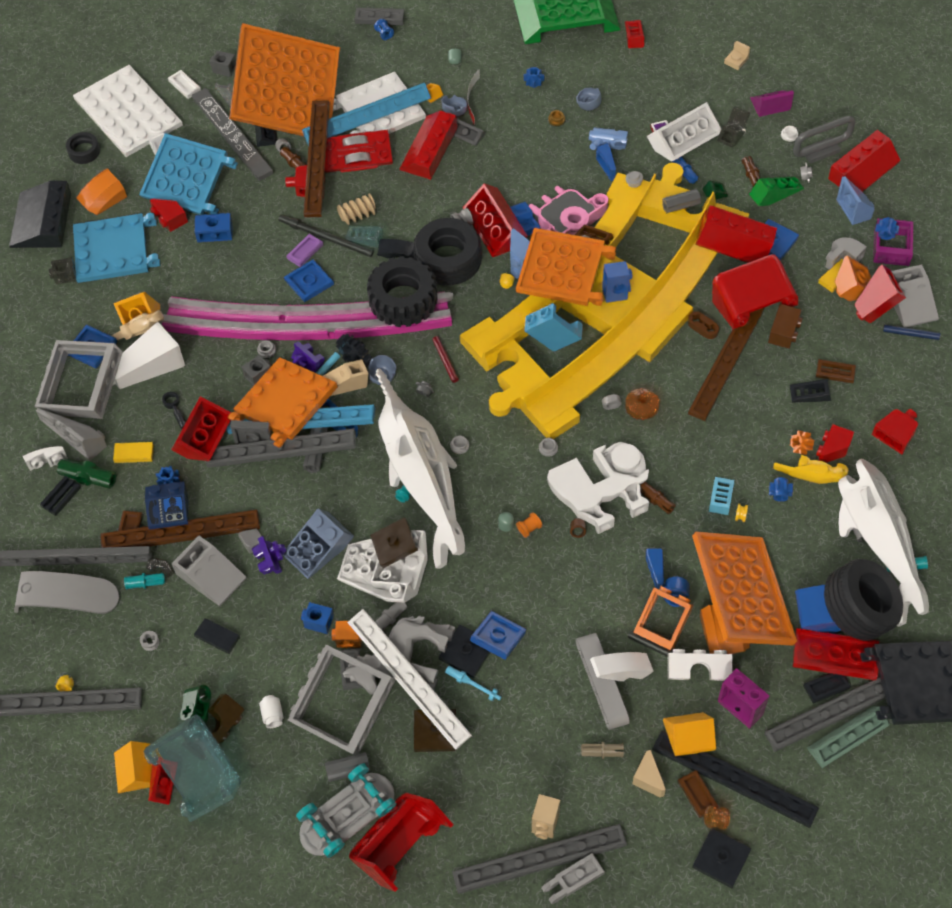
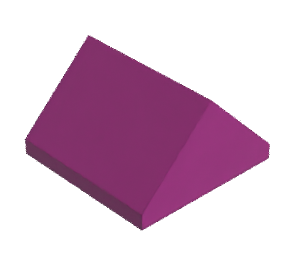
(773, 102)

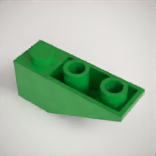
(774, 189)

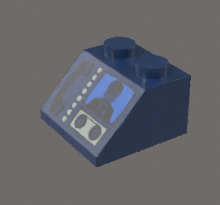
(166, 505)

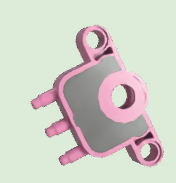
(569, 211)

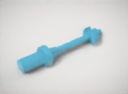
(462, 677)

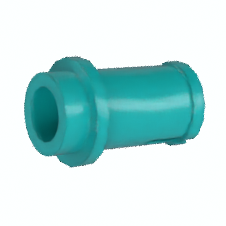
(402, 494)

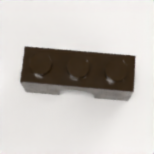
(226, 714)

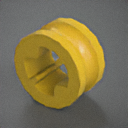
(741, 512)

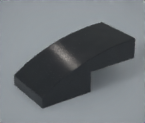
(394, 247)

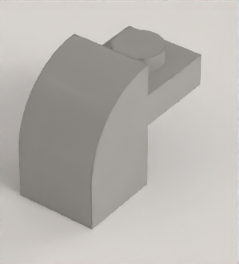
(845, 247)

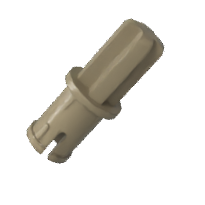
(602, 750)

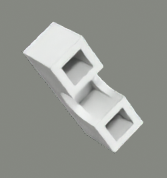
(680, 664)

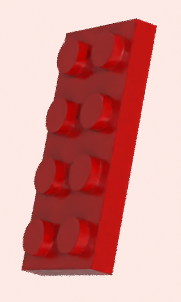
(833, 654)

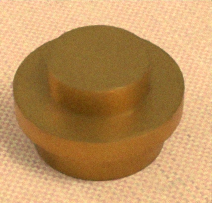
(556, 118)

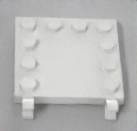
(374, 91)

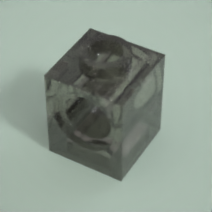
(63, 271)

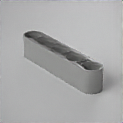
(604, 689)

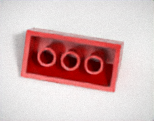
(430, 144)
(866, 162)
(493, 219)
(735, 235)

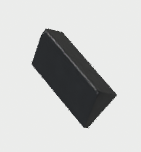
(265, 136)

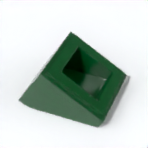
(717, 188)

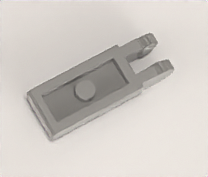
(574, 877)

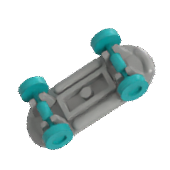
(345, 813)

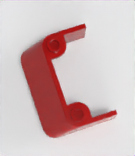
(395, 835)

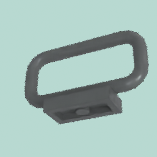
(825, 147)

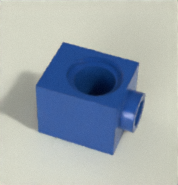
(321, 625)

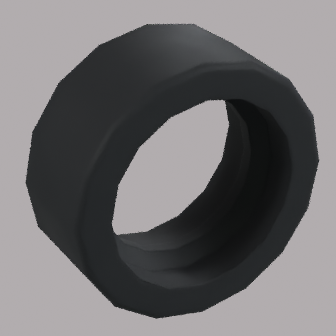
(82, 157)

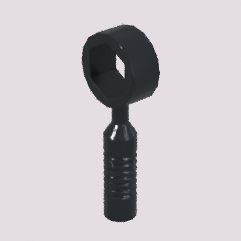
(177, 413)

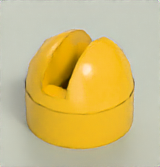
(506, 280)
(65, 683)

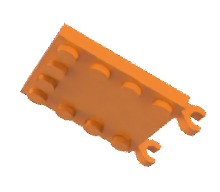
(563, 267)
(285, 398)

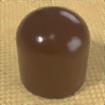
(578, 523)

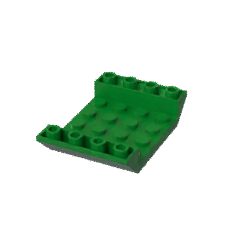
(553, 15)

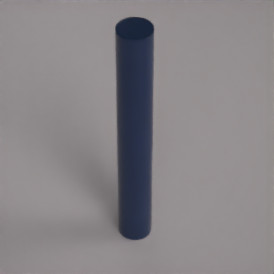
(911, 332)

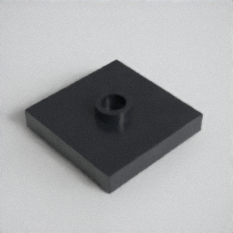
(463, 653)
(721, 858)

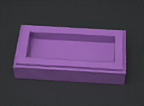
(305, 250)

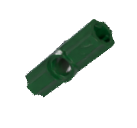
(86, 473)

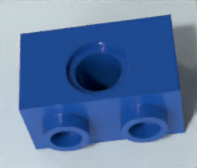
(213, 227)
(616, 281)

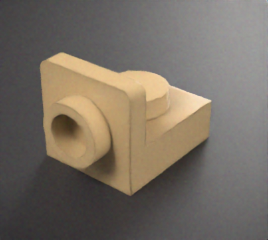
(738, 56)

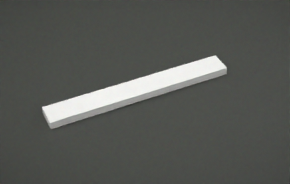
(409, 679)

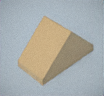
(648, 776)

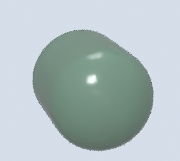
(454, 56)
(505, 521)

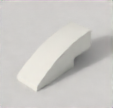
(622, 666)

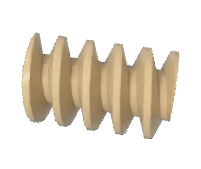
(356, 209)

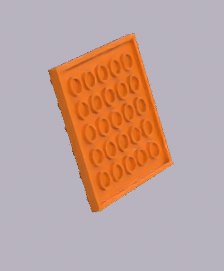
(280, 79)

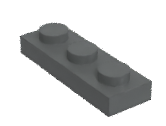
(371, 15)

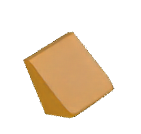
(434, 91)

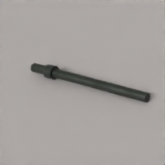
(297, 224)

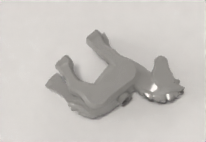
(403, 636)

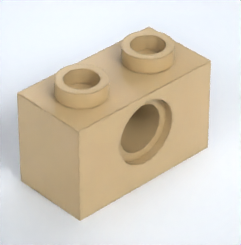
(545, 816)

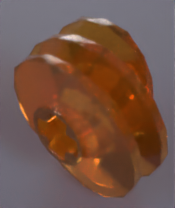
(642, 404)

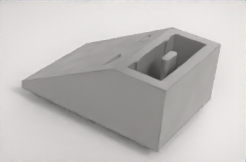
(919, 301)
(208, 571)

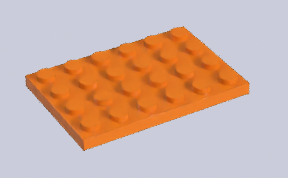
(744, 589)

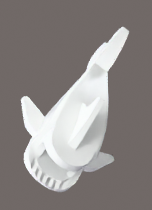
(878, 517)

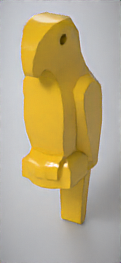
(814, 471)

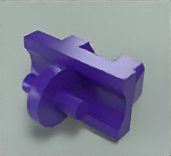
(304, 357)
(272, 552)

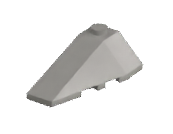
(78, 435)

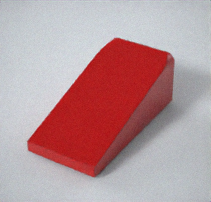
(160, 785)

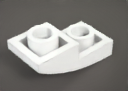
(39, 457)

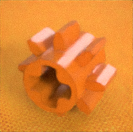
(802, 442)

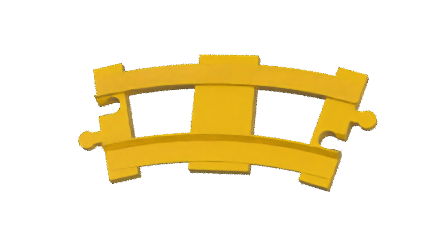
(629, 326)

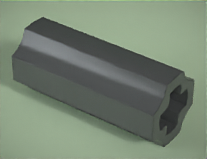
(681, 201)
(342, 767)

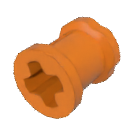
(529, 524)

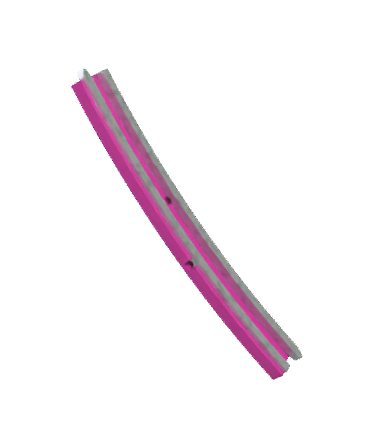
(289, 321)

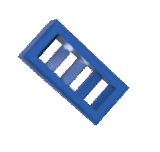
(606, 161)
(654, 560)

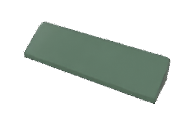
(847, 736)

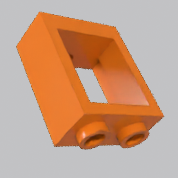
(654, 637)

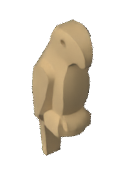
(139, 325)

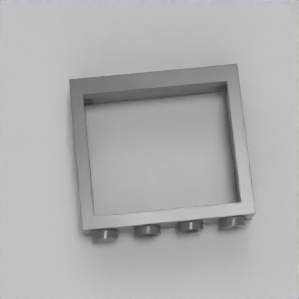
(103, 384)
(370, 715)

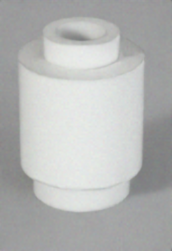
(271, 711)

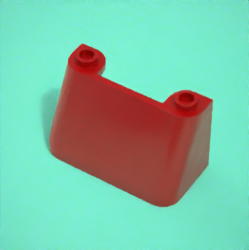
(752, 288)

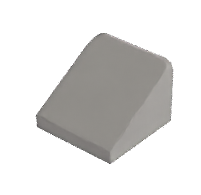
(249, 539)

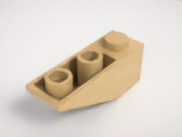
(349, 377)

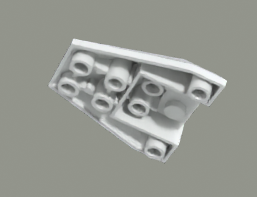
(393, 583)

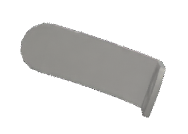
(66, 592)

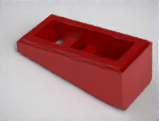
(634, 36)

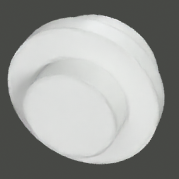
(789, 133)

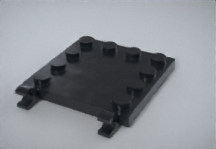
(914, 681)

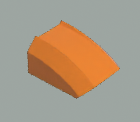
(101, 192)
(714, 636)

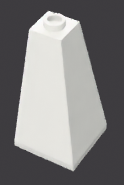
(148, 357)

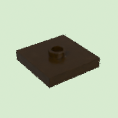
(394, 542)
(427, 736)

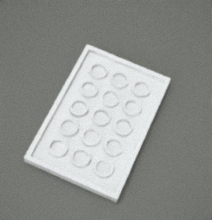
(127, 110)

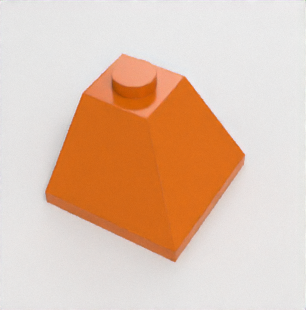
(851, 279)

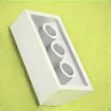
(685, 133)

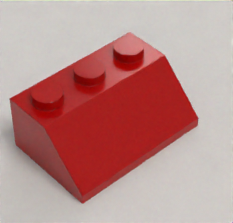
(202, 431)

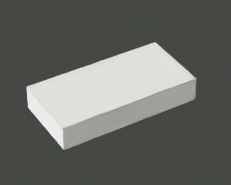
(184, 84)

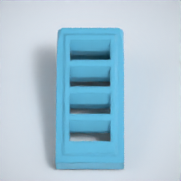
(717, 507)

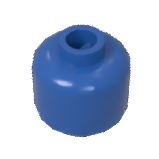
(678, 586)

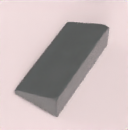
(468, 133)

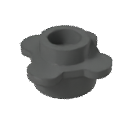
(424, 388)

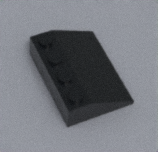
(41, 216)

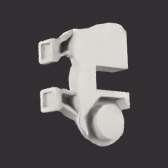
(623, 473)

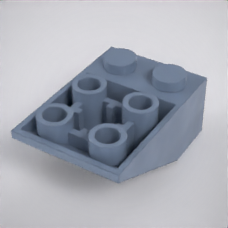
(317, 543)

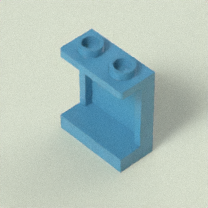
(552, 329)

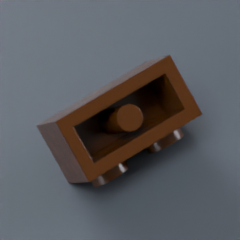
(785, 325)

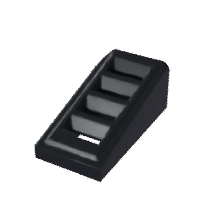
(817, 397)

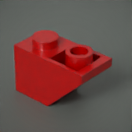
(169, 213)
(836, 444)

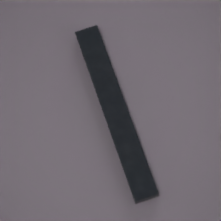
(741, 782)

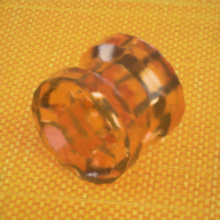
(717, 817)

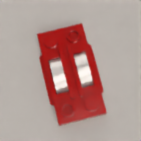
(358, 151)

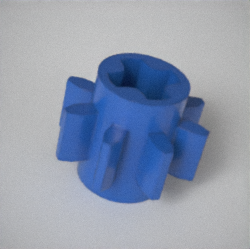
(533, 77)
(887, 228)
(167, 476)
(781, 489)

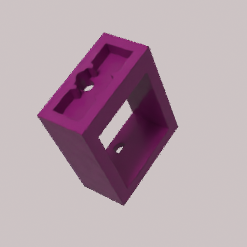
(891, 255)
(751, 704)

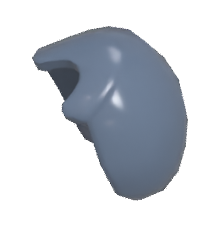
(589, 99)
(454, 105)
(384, 363)

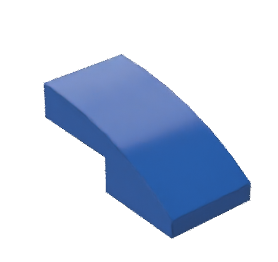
(524, 216)

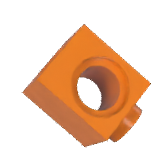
(345, 636)

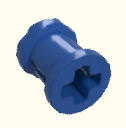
(384, 29)

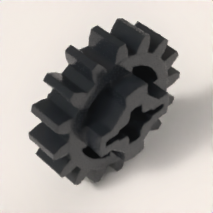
(352, 349)

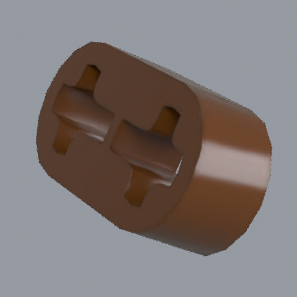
(702, 325)

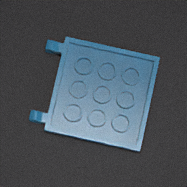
(185, 173)
(113, 247)

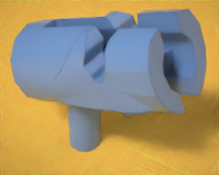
(602, 136)

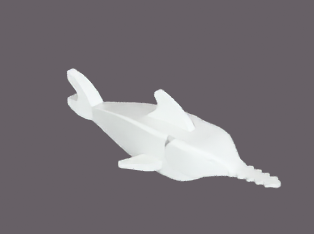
(422, 467)

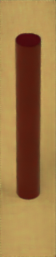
(445, 359)

